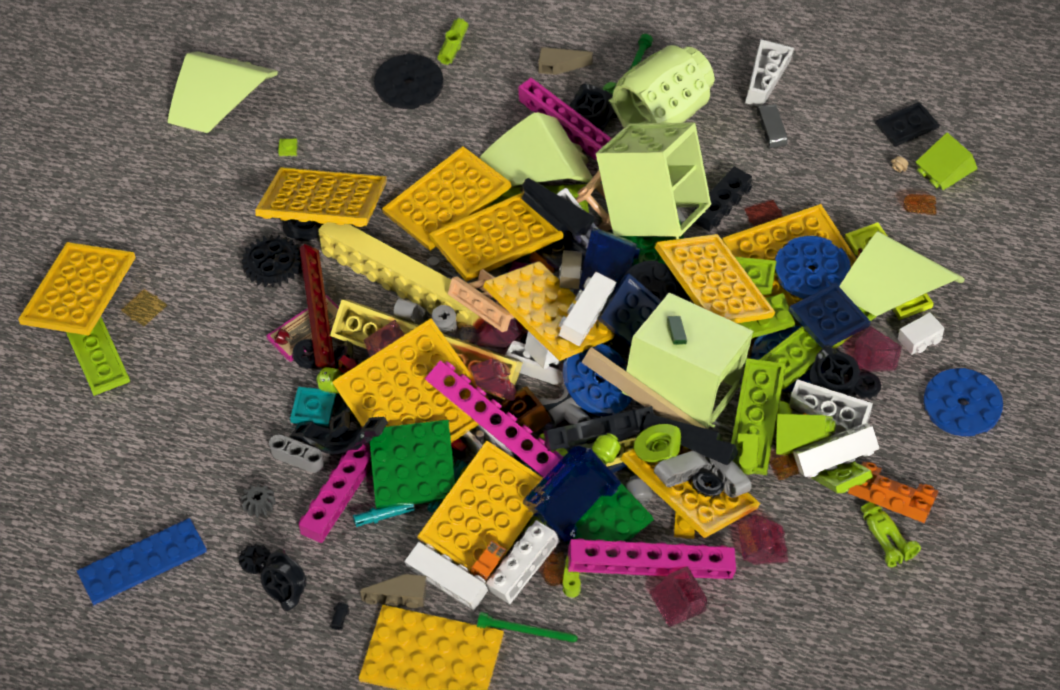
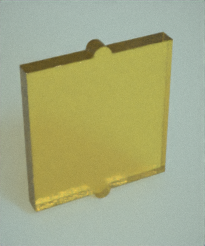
(144, 307)

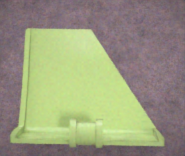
(211, 89)
(537, 151)
(892, 275)

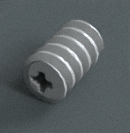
(445, 319)

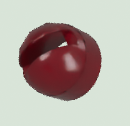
(280, 337)

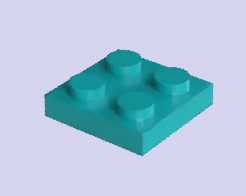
(313, 406)

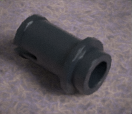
(339, 616)

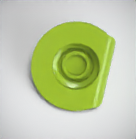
(658, 443)

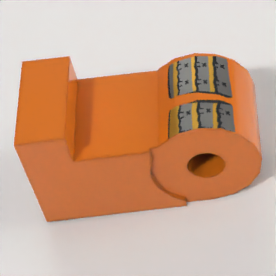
(488, 560)

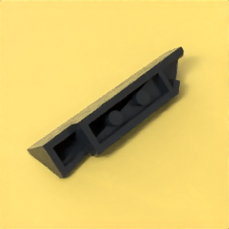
(555, 209)
(698, 439)

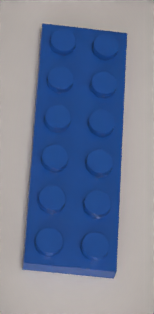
(141, 561)

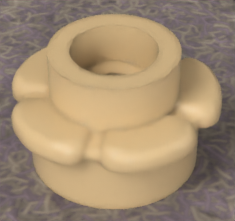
(899, 164)

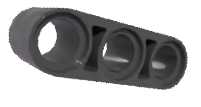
(772, 125)

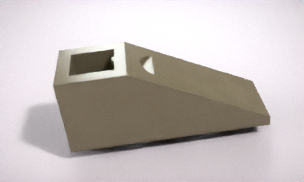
(558, 61)
(401, 590)

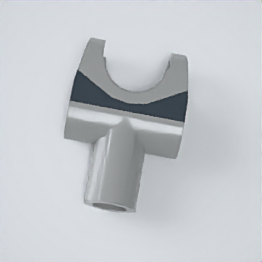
(564, 409)

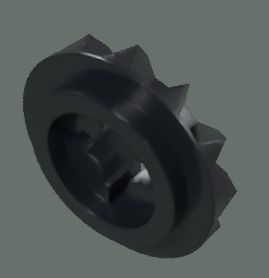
(298, 351)
(869, 379)
(706, 478)
(246, 555)

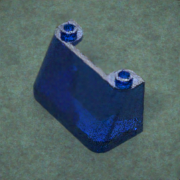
(608, 256)
(571, 491)

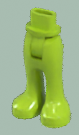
(881, 525)

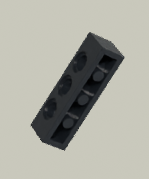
(724, 197)

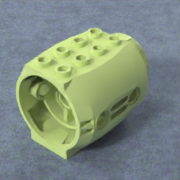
(664, 87)

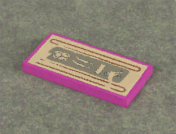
(300, 329)

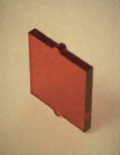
(763, 213)

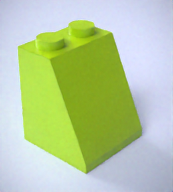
(946, 162)
(801, 430)

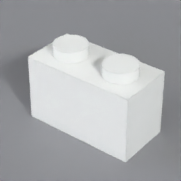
(921, 333)

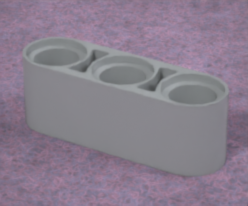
(410, 311)
(289, 447)
(681, 468)
(733, 478)

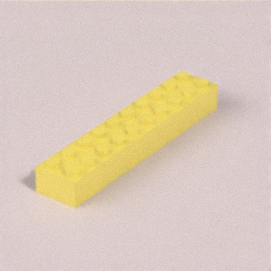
(392, 270)
(357, 322)

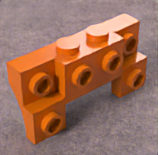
(895, 495)

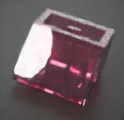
(493, 337)
(494, 377)
(762, 541)
(679, 597)

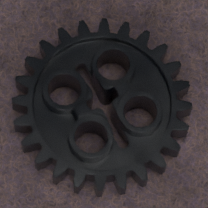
(271, 261)

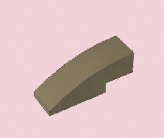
(570, 269)

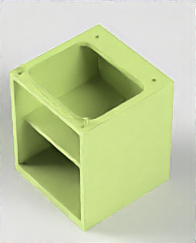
(649, 174)
(691, 371)

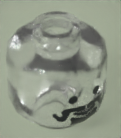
(467, 333)

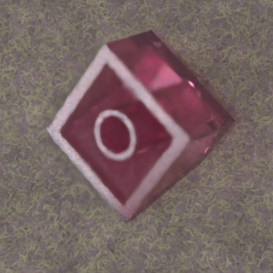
(876, 352)

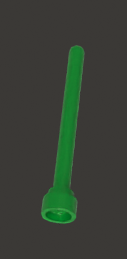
(645, 42)
(486, 620)

